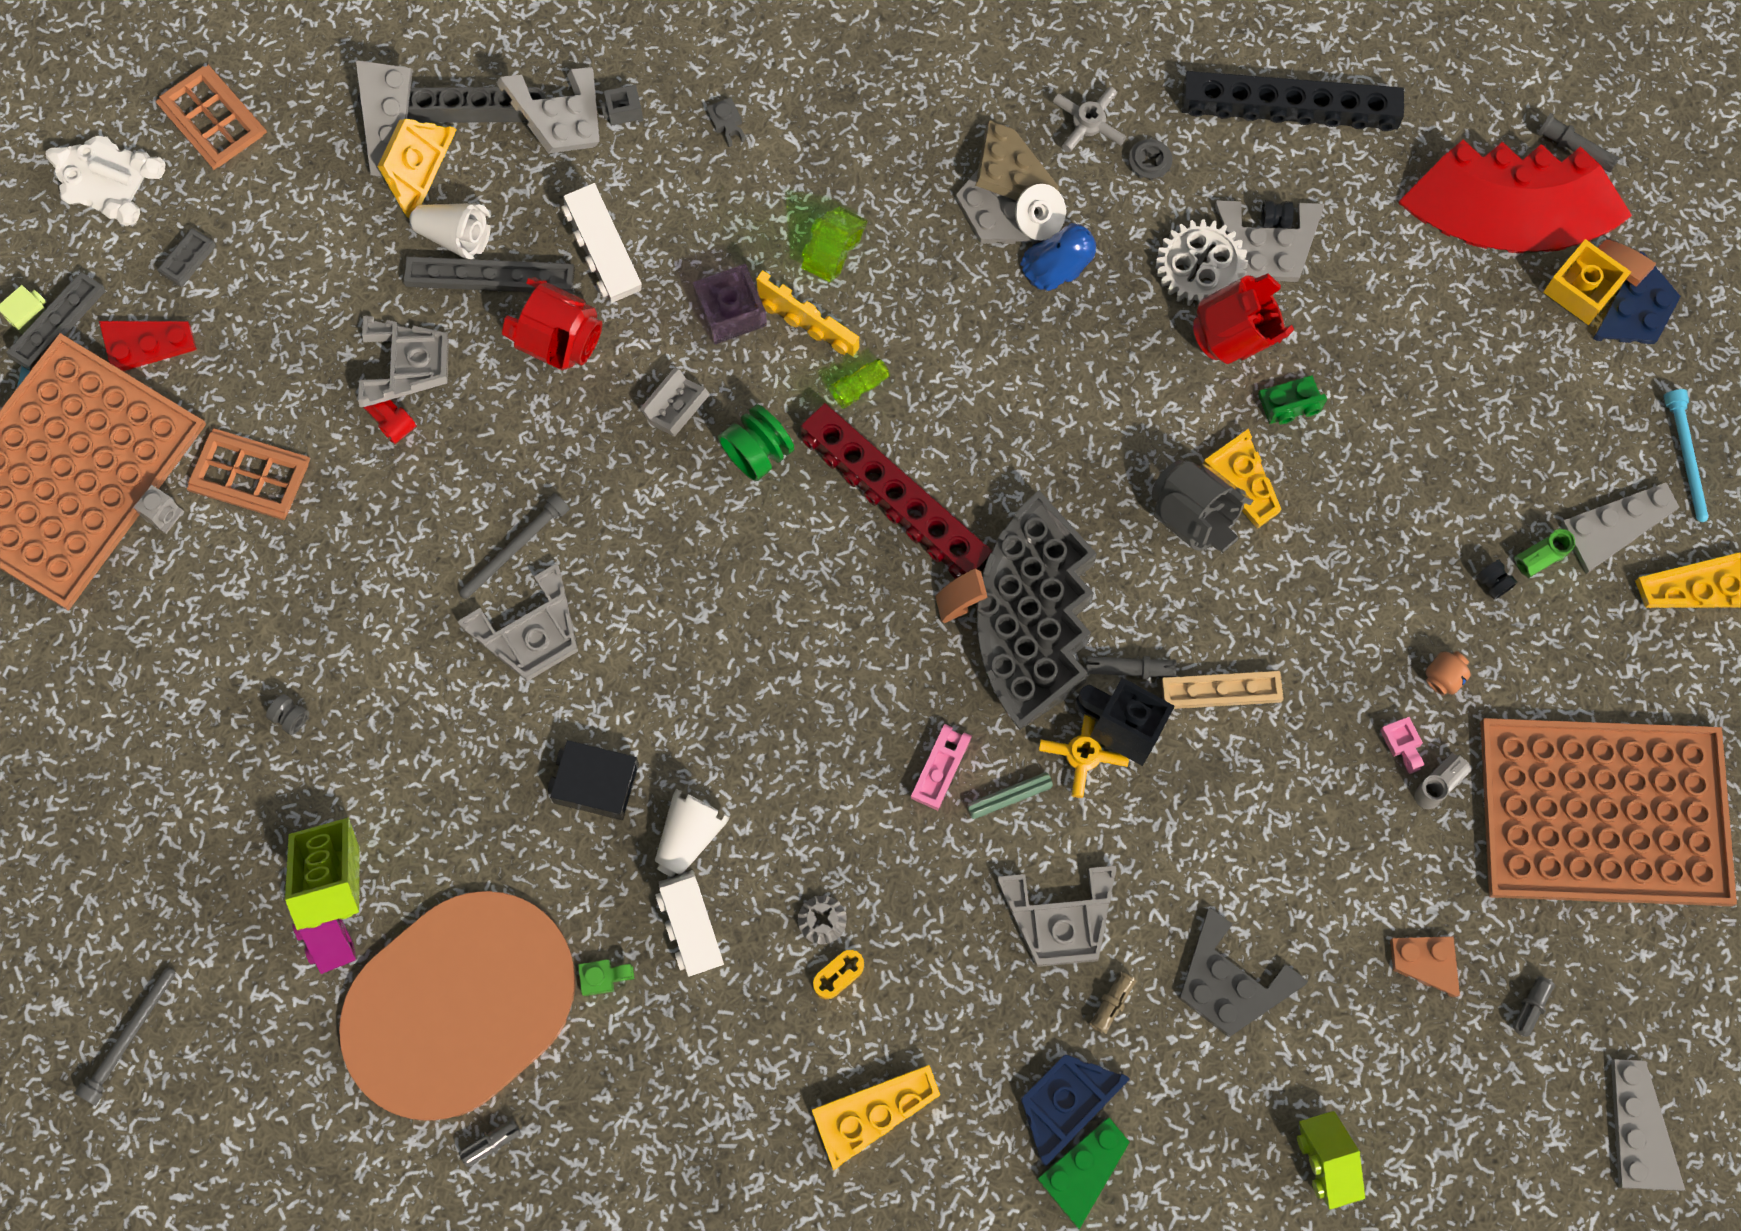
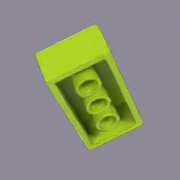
(322, 874)

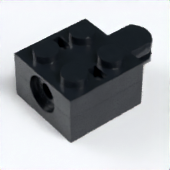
(1126, 720)

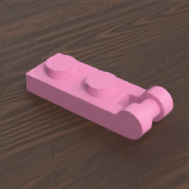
(940, 768)

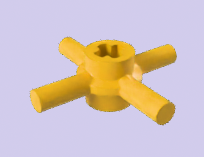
(1081, 764)

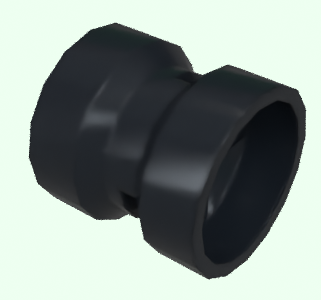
(1277, 214)
(1490, 577)

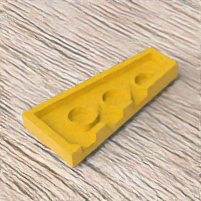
(806, 316)
(866, 1115)

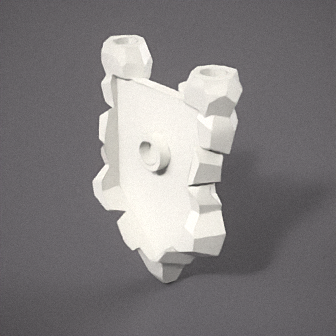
(104, 176)

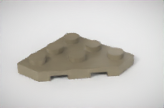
(1008, 163)

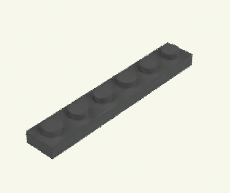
(485, 274)

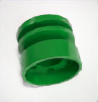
(759, 439)

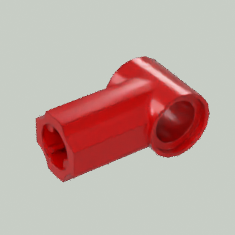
(391, 420)

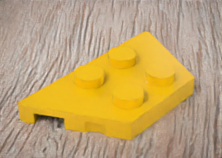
(414, 160)

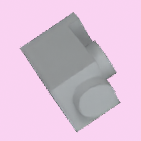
(158, 509)

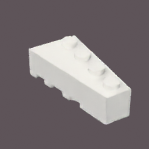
(601, 243)

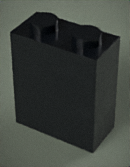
(593, 779)

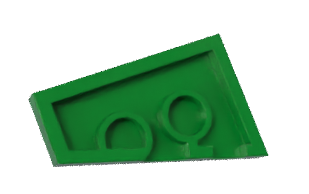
(1084, 1171)

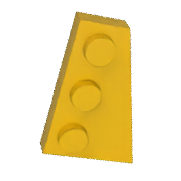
(1243, 468)

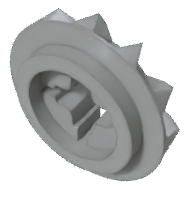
(823, 933)

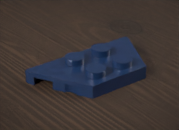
(1640, 310)
(1066, 1102)

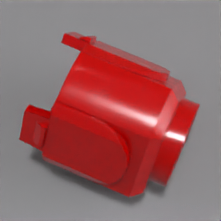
(1240, 319)
(554, 326)

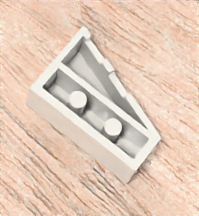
(689, 924)

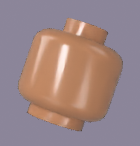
(1447, 673)

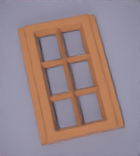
(193, 134)
(240, 498)

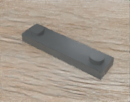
(56, 319)

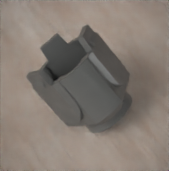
(1198, 505)

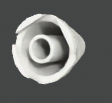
(453, 226)
(686, 833)

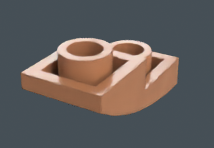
(1629, 258)
(959, 594)

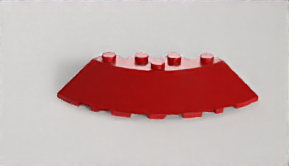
(1517, 201)

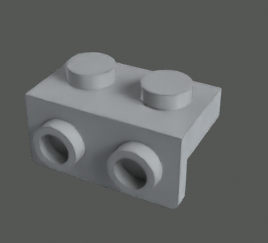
(674, 402)

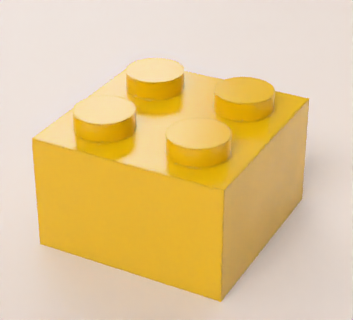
(1586, 282)

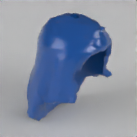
(1059, 258)

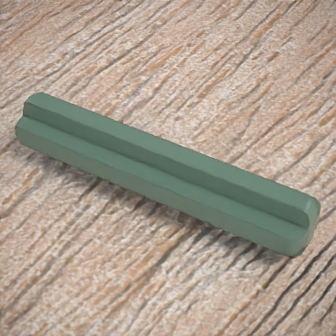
(1010, 795)

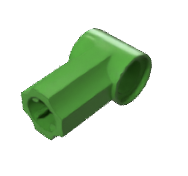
(1544, 553)

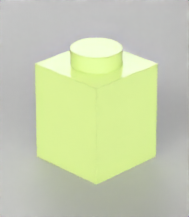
(22, 308)

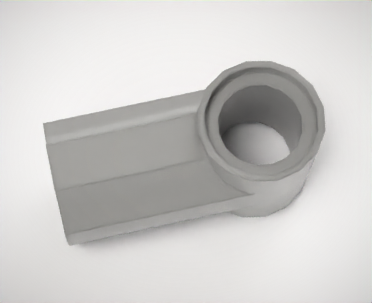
(1442, 780)

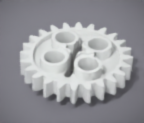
(1180, 252)

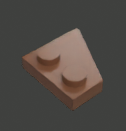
(1427, 960)

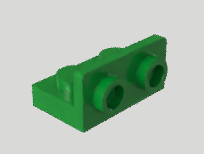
(1292, 399)

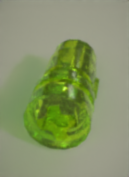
(861, 381)

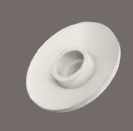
(1050, 207)

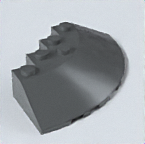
(1031, 611)

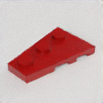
(145, 342)

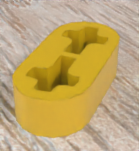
(843, 979)

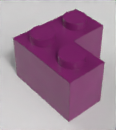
(327, 945)

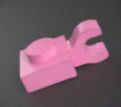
(1403, 739)

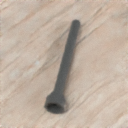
(554, 508)
(93, 1087)

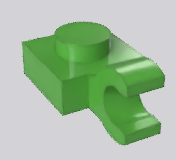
(599, 976)

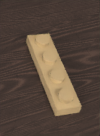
(1223, 689)

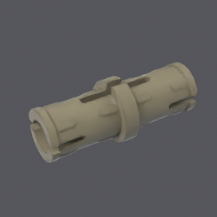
(1112, 1003)

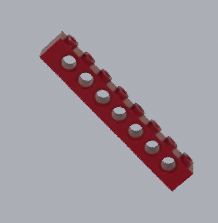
(828, 423)

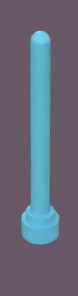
(1677, 403)

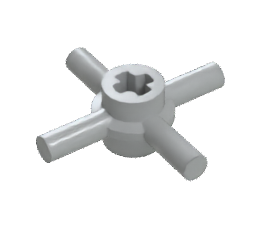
(1089, 119)

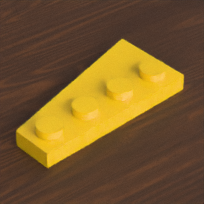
(1698, 585)

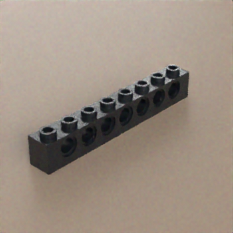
(1305, 95)

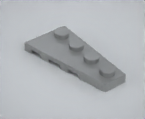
(384, 102)
(1617, 524)
(1641, 1135)

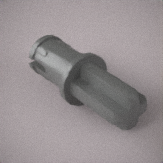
(1533, 1006)
(489, 1143)

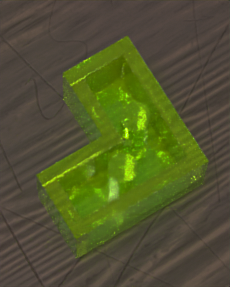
(831, 241)

